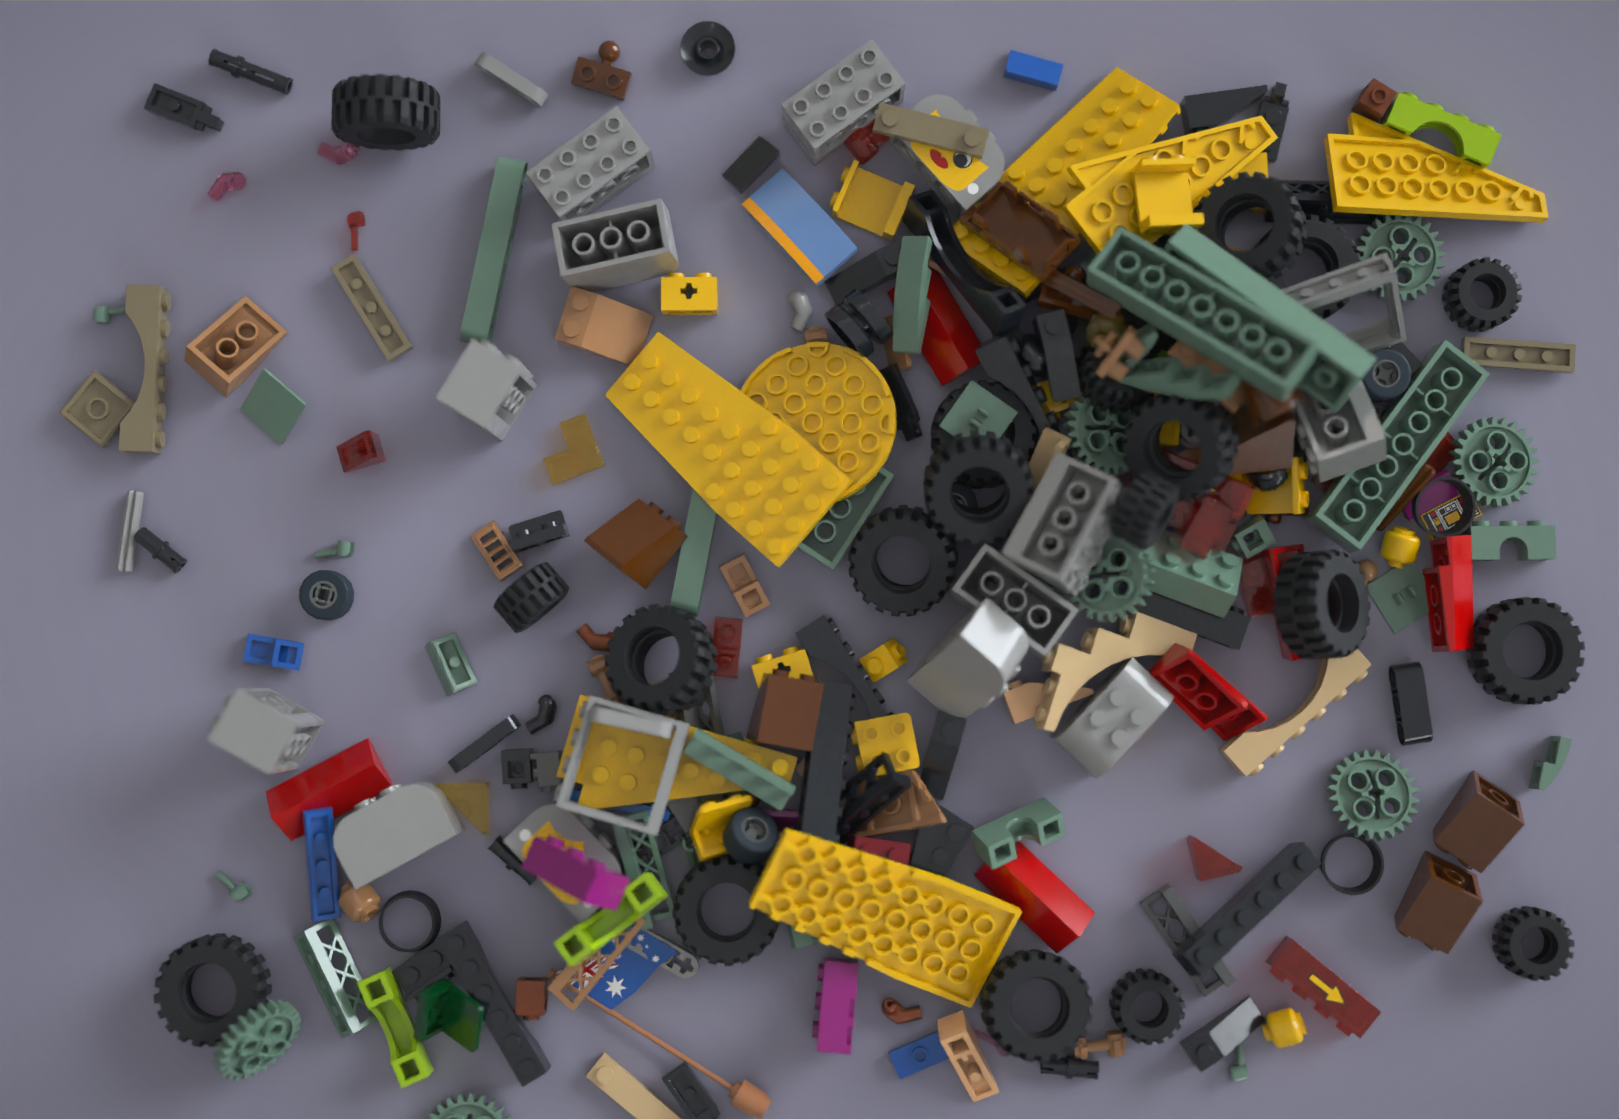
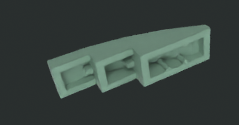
(910, 297)
(1171, 378)

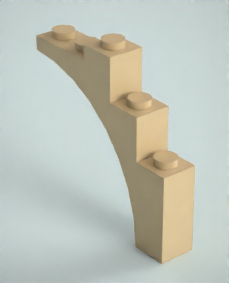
(1100, 648)

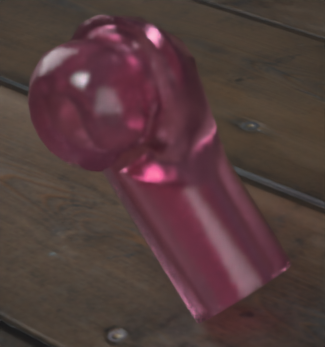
(339, 154)
(227, 182)

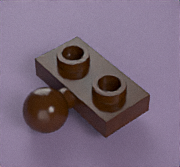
(602, 76)
(1054, 300)

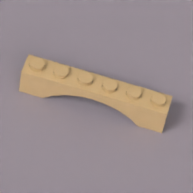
(1251, 748)

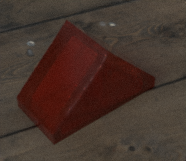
(360, 451)
(1208, 862)

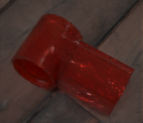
(865, 143)

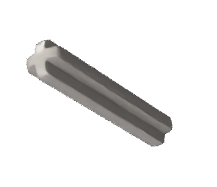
(130, 526)

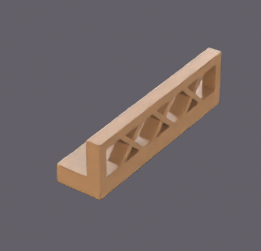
(569, 973)

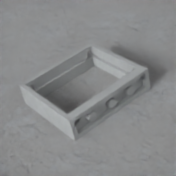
(1353, 280)
(572, 765)

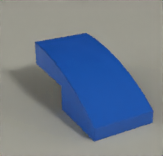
(273, 652)

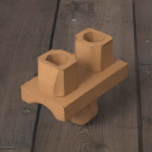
(1111, 364)

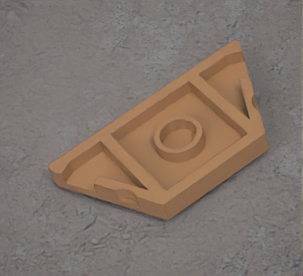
(908, 812)

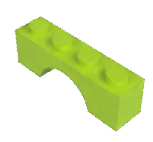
(1470, 140)
(604, 926)
(388, 1005)

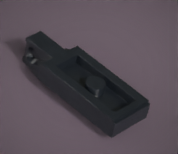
(181, 109)
(1275, 113)
(905, 408)
(690, 1093)

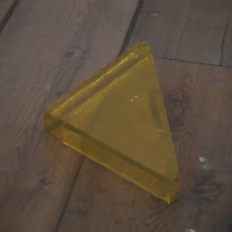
(470, 800)

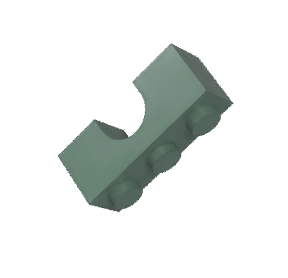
(1533, 541)
(1035, 821)

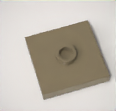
(98, 409)

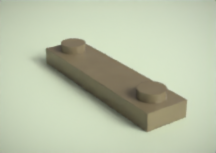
(930, 130)
(372, 308)
(1520, 354)

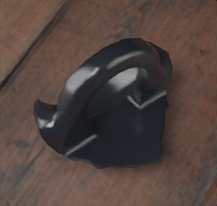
(1268, 481)

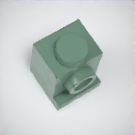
(1261, 538)

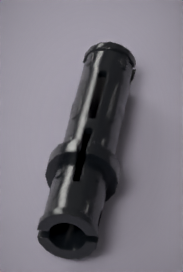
(221, 60)

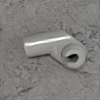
(803, 309)

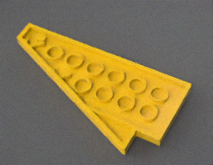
(1398, 175)
(1108, 185)
(628, 765)

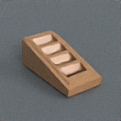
(501, 574)

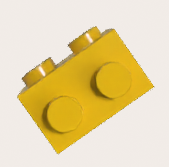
(889, 735)
(710, 823)

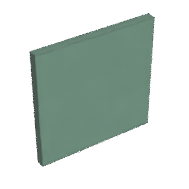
(273, 406)
(978, 411)
(1400, 596)

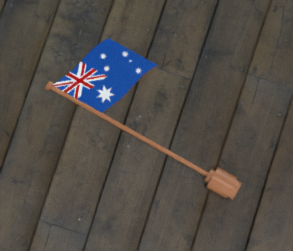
(625, 978)

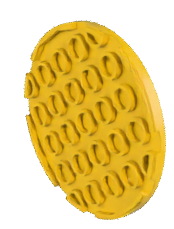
(831, 402)

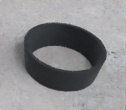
(1467, 515)
(1377, 870)
(431, 906)

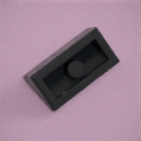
(751, 164)

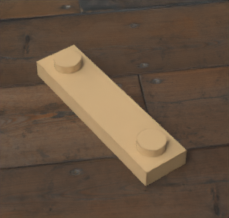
(629, 1091)

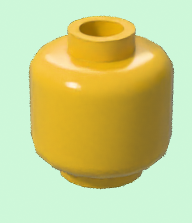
(1400, 546)
(1284, 1027)

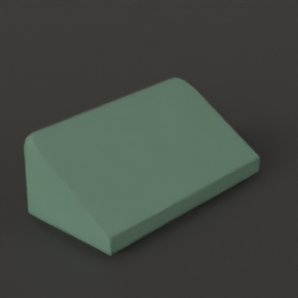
(450, 664)

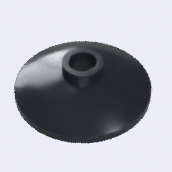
(703, 36)

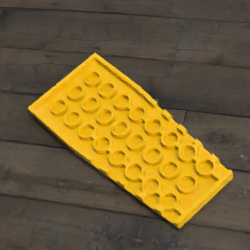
(1108, 120)
(728, 448)
(887, 914)

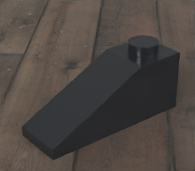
(1216, 108)
(866, 273)
(1060, 366)
(942, 753)
(1222, 1034)

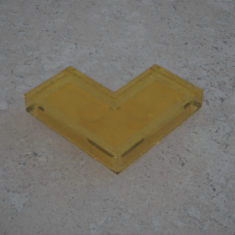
(582, 452)

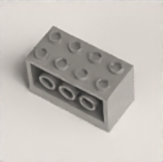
(842, 101)
(592, 167)
(488, 388)
(1339, 440)
(1065, 524)
(265, 729)

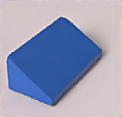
(1033, 70)

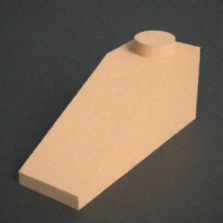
(1025, 698)
(967, 1055)

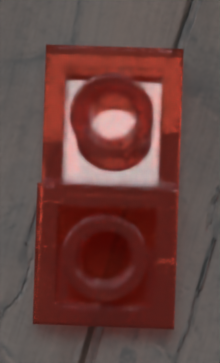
(1256, 587)
(728, 642)

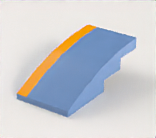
(800, 227)

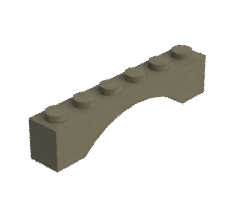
(142, 426)

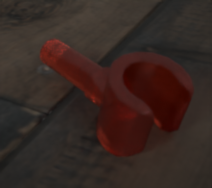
(355, 220)

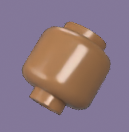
(359, 903)

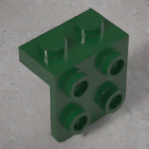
(450, 1011)

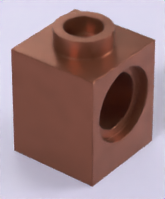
(1374, 100)
(531, 997)

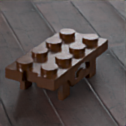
(1020, 230)

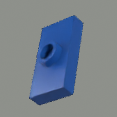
(918, 1055)

